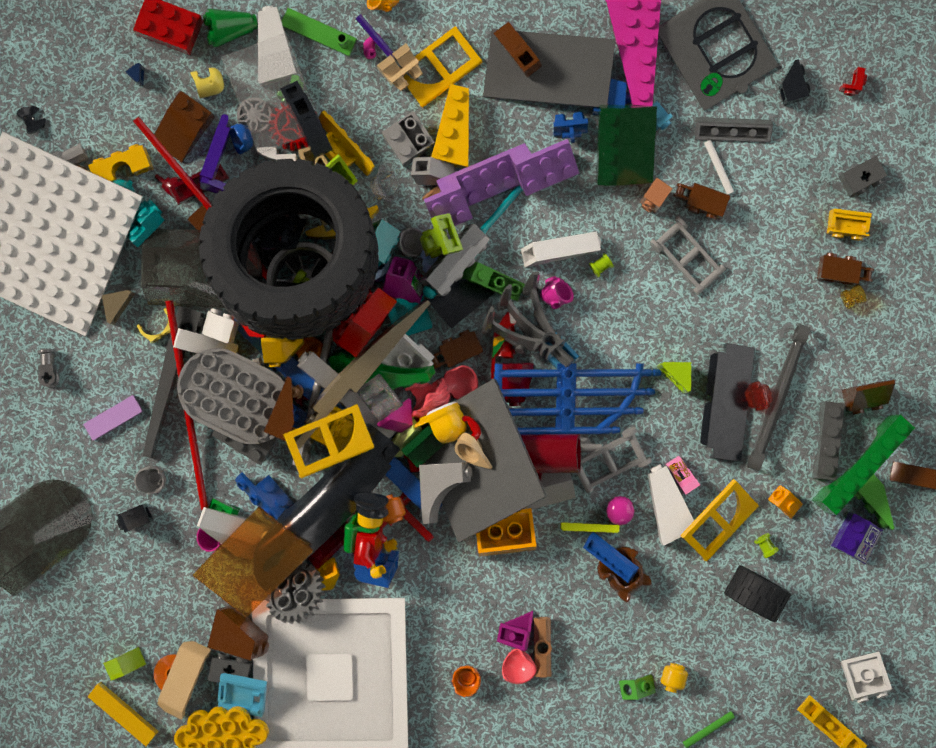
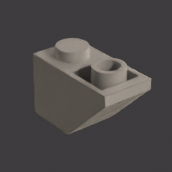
(428, 170)

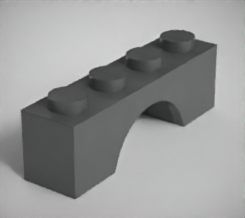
(827, 455)

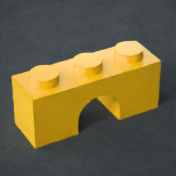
(135, 157)

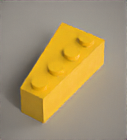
(453, 131)

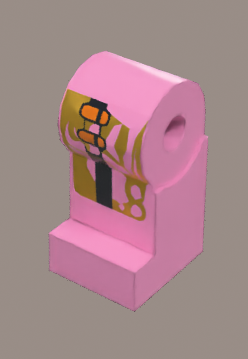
(682, 475)

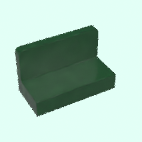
(422, 447)

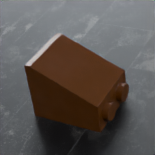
(237, 635)

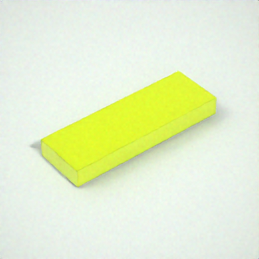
(589, 527)

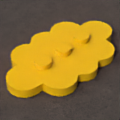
(221, 729)

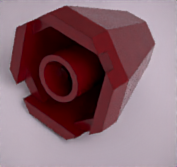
(516, 382)

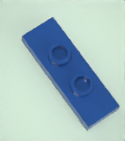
(610, 557)

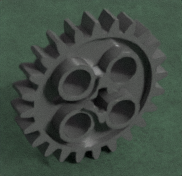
(295, 593)

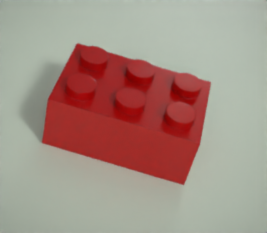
(168, 25)
(366, 321)

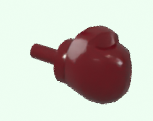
(166, 183)

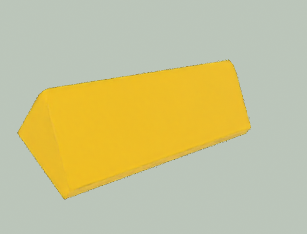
(123, 713)

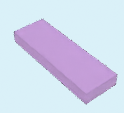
(113, 417)

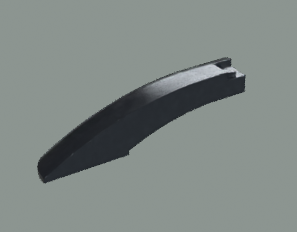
(331, 499)

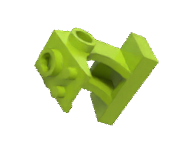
(436, 240)

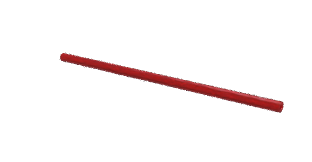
(177, 168)
(189, 421)

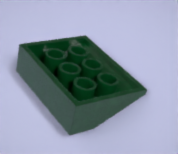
(626, 145)

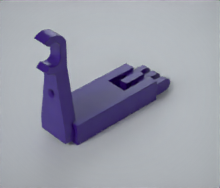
(214, 157)

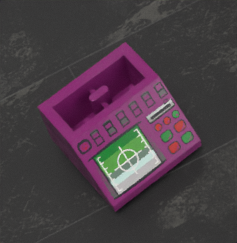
(403, 280)

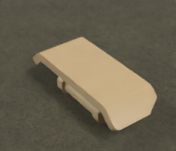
(183, 678)

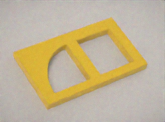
(427, 92)
(358, 444)
(744, 509)

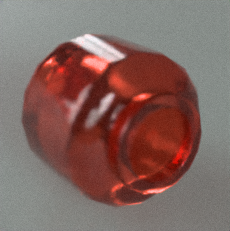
(758, 396)

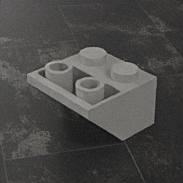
(408, 138)

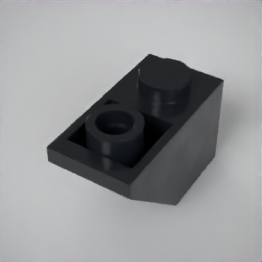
(793, 86)
(134, 518)

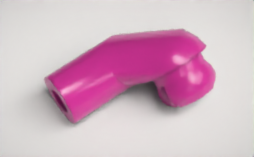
(369, 48)

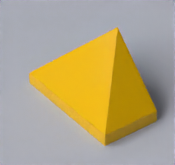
(330, 573)

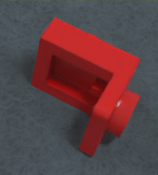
(858, 81)

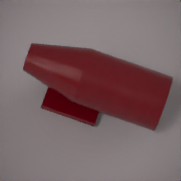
(554, 452)

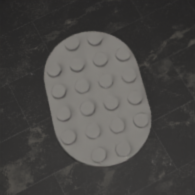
(229, 394)

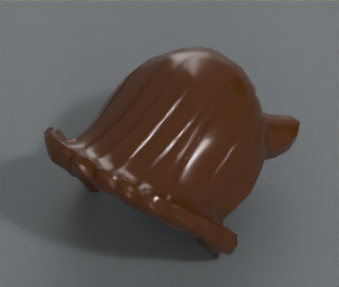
(617, 583)

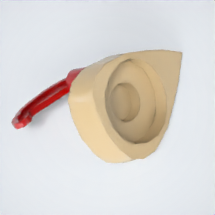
(469, 447)

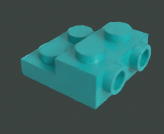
(146, 222)

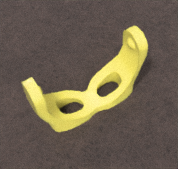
(153, 338)

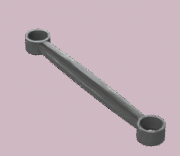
(780, 392)

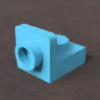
(663, 117)

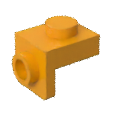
(785, 501)

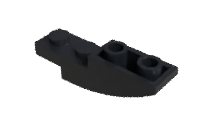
(306, 119)

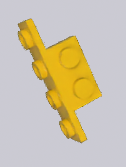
(343, 145)

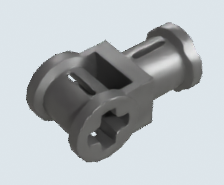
(47, 368)

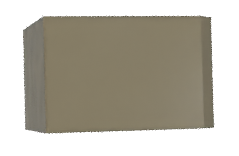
(115, 304)

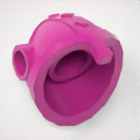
(556, 292)

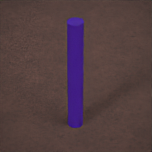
(374, 35)

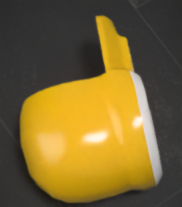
(445, 422)

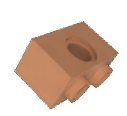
(655, 196)

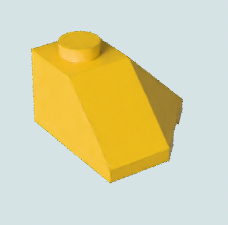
(279, 351)

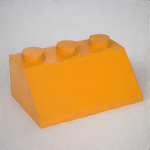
(508, 535)

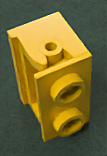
(848, 223)

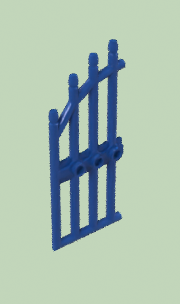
(566, 395)

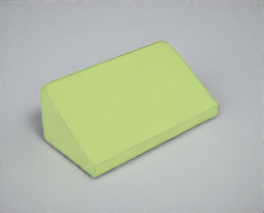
(406, 437)

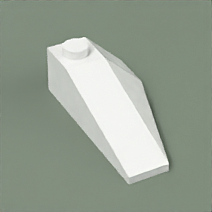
(219, 524)

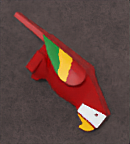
(500, 347)

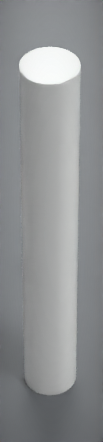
(719, 167)

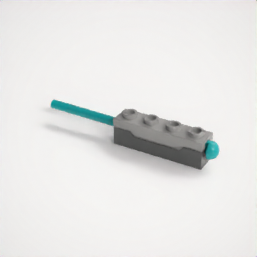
(473, 241)

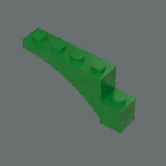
(392, 375)

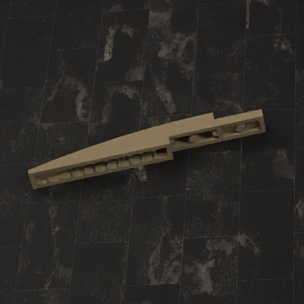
(360, 368)

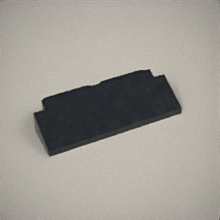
(727, 412)

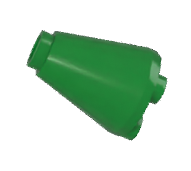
(227, 25)

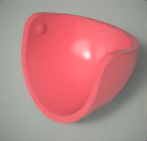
(461, 381)
(518, 667)

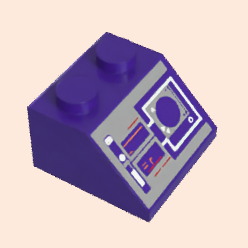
(857, 537)

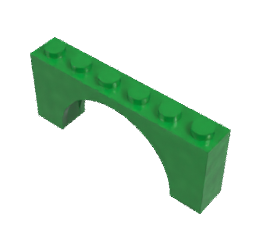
(889, 436)

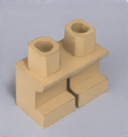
(406, 62)

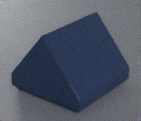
(136, 72)

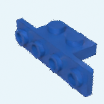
(265, 495)

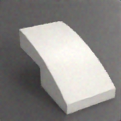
(273, 155)

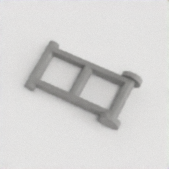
(659, 246)
(641, 461)

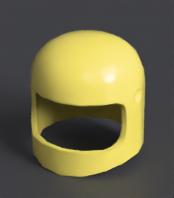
(210, 85)

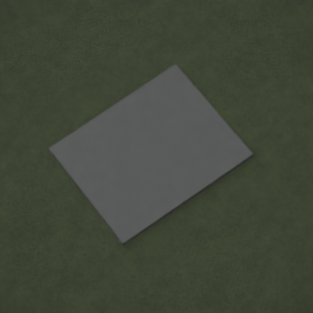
(494, 491)

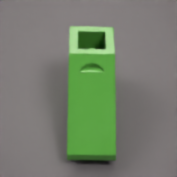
(492, 280)
(876, 501)

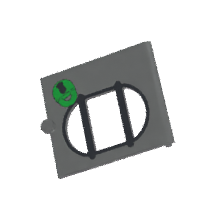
(701, 76)

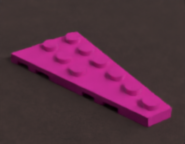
(636, 36)

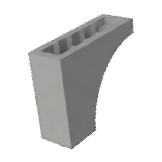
(435, 484)

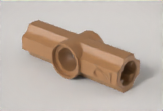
(542, 633)

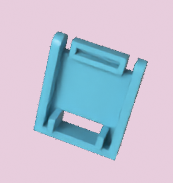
(240, 692)

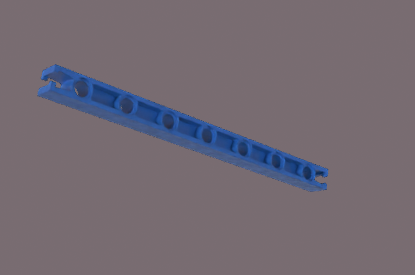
(398, 473)

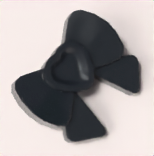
(26, 115)

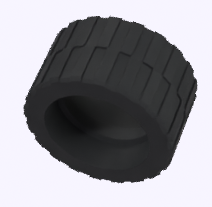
(757, 593)

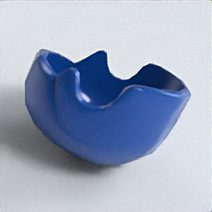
(241, 138)

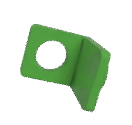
(640, 687)

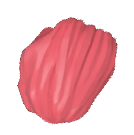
(429, 396)

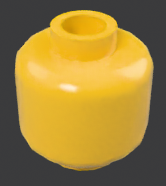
(674, 677)

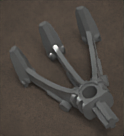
(534, 336)

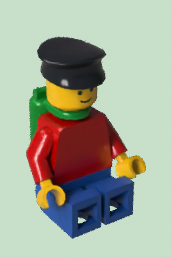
(365, 538)

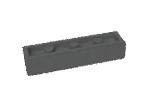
(733, 129)

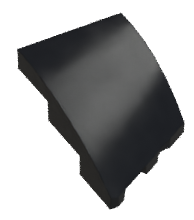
(460, 301)

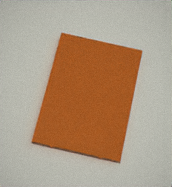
(252, 562)

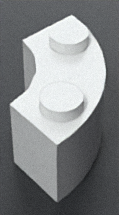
(220, 326)

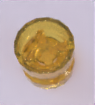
(853, 296)

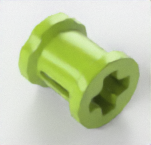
(601, 265)
(766, 545)

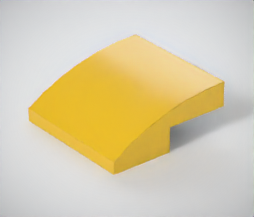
(340, 429)

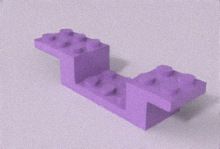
(500, 174)

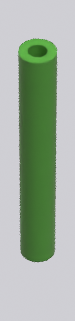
(708, 730)

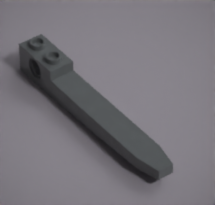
(168, 379)

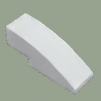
(197, 342)

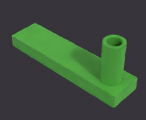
(318, 32)

